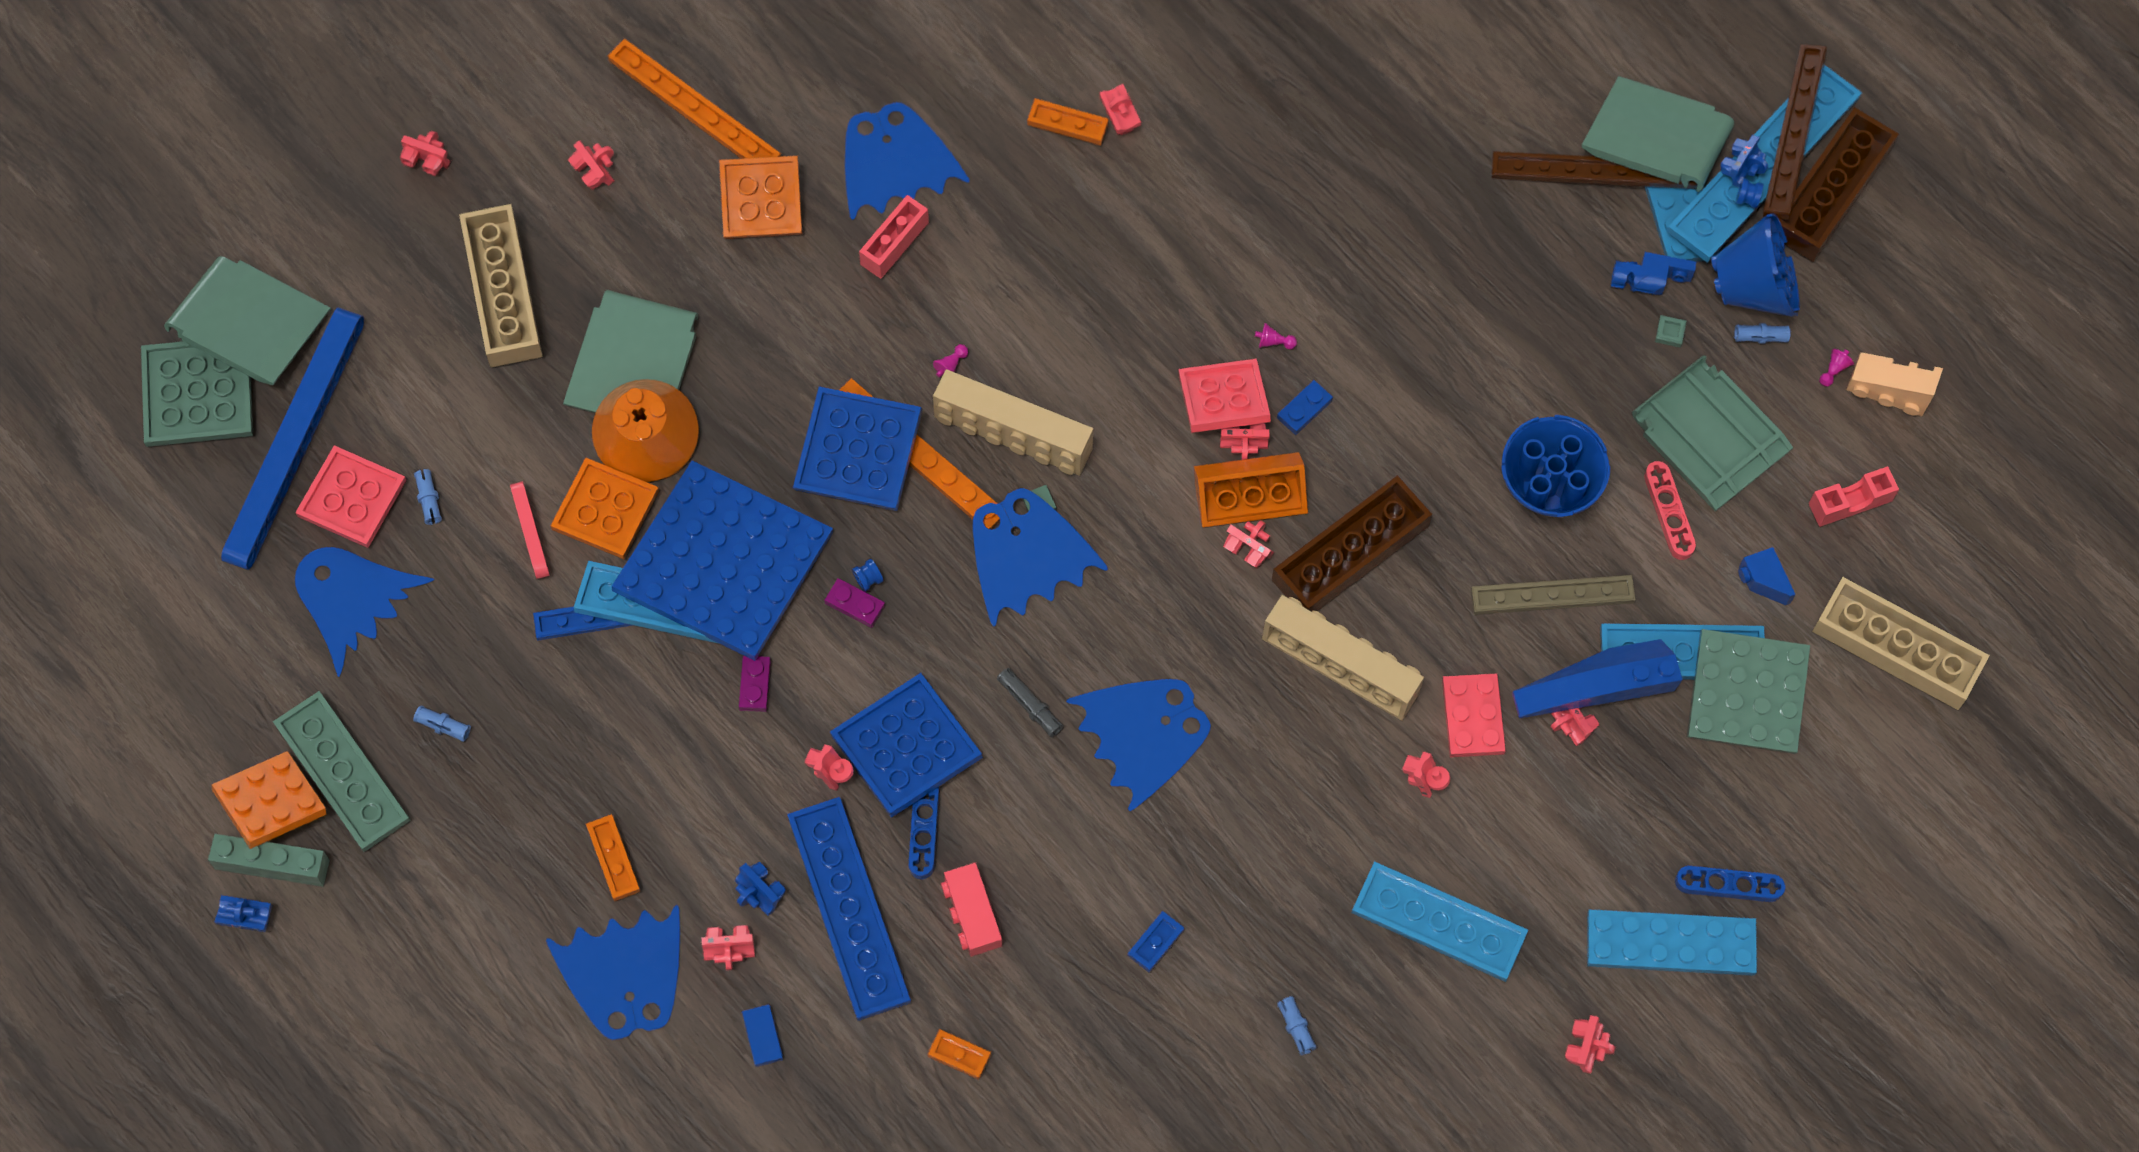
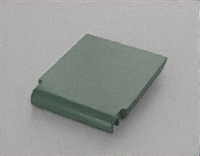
(1658, 133)
(247, 319)
(629, 343)
(1711, 432)

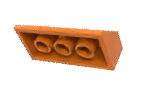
(1251, 489)

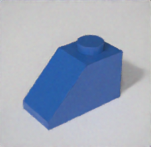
(1766, 576)

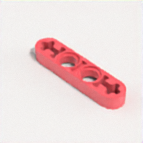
(1673, 509)
(529, 530)

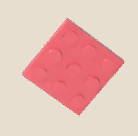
(1224, 395)
(351, 496)

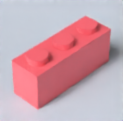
(894, 237)
(971, 910)

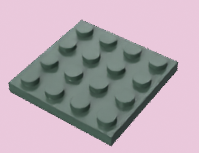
(192, 396)
(1748, 691)

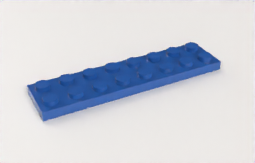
(849, 909)

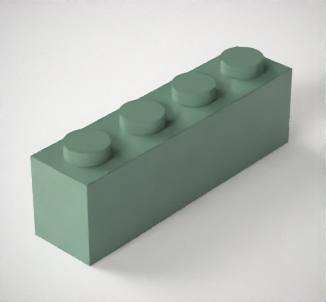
(269, 860)

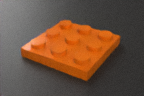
(760, 197)
(604, 508)
(268, 799)

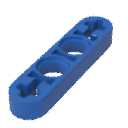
(928, 826)
(1730, 879)

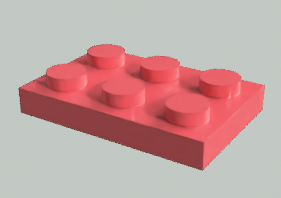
(1473, 715)

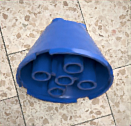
(1757, 272)
(1555, 465)

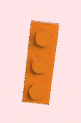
(1067, 121)
(613, 857)

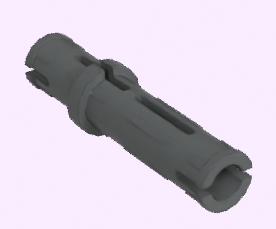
(1024, 696)

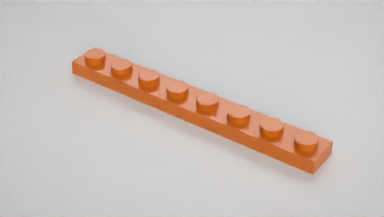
(689, 102)
(942, 473)

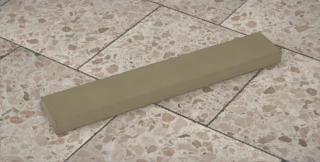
(1552, 594)

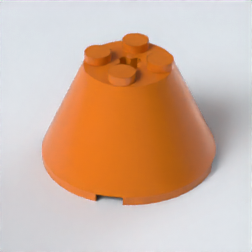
(645, 430)

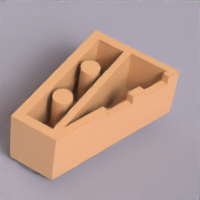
(1894, 384)

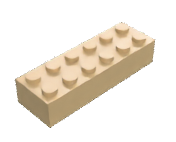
(500, 285)
(1012, 423)
(1901, 643)
(1342, 657)

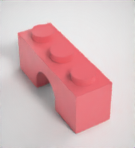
(1839, 503)

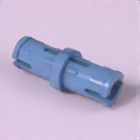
(1762, 333)
(427, 497)
(442, 723)
(1296, 1025)

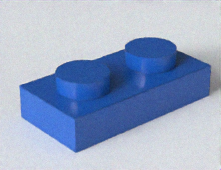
(1304, 407)
(1155, 941)

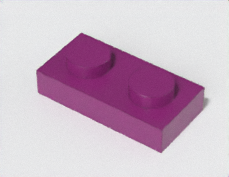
(854, 603)
(754, 684)

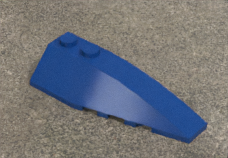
(1603, 678)

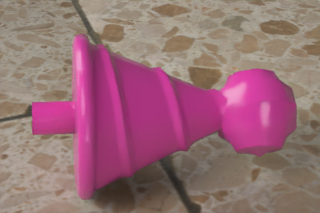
(1271, 337)
(950, 362)
(1838, 363)

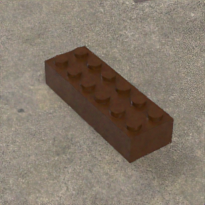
(1836, 182)
(1352, 546)

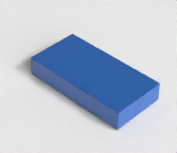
(762, 1035)

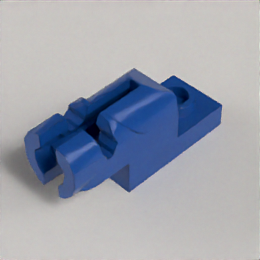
(1652, 273)

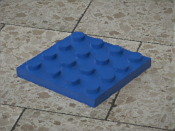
(858, 448)
(906, 745)

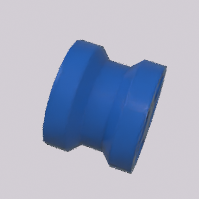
(1749, 193)
(867, 575)

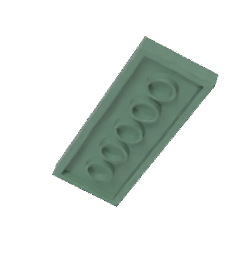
(341, 771)

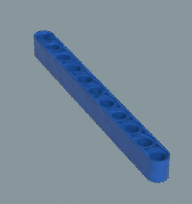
(292, 439)

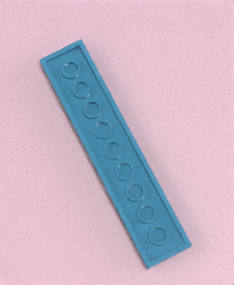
(1714, 213)

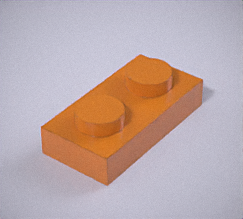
(959, 1054)

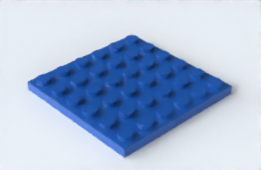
(722, 560)

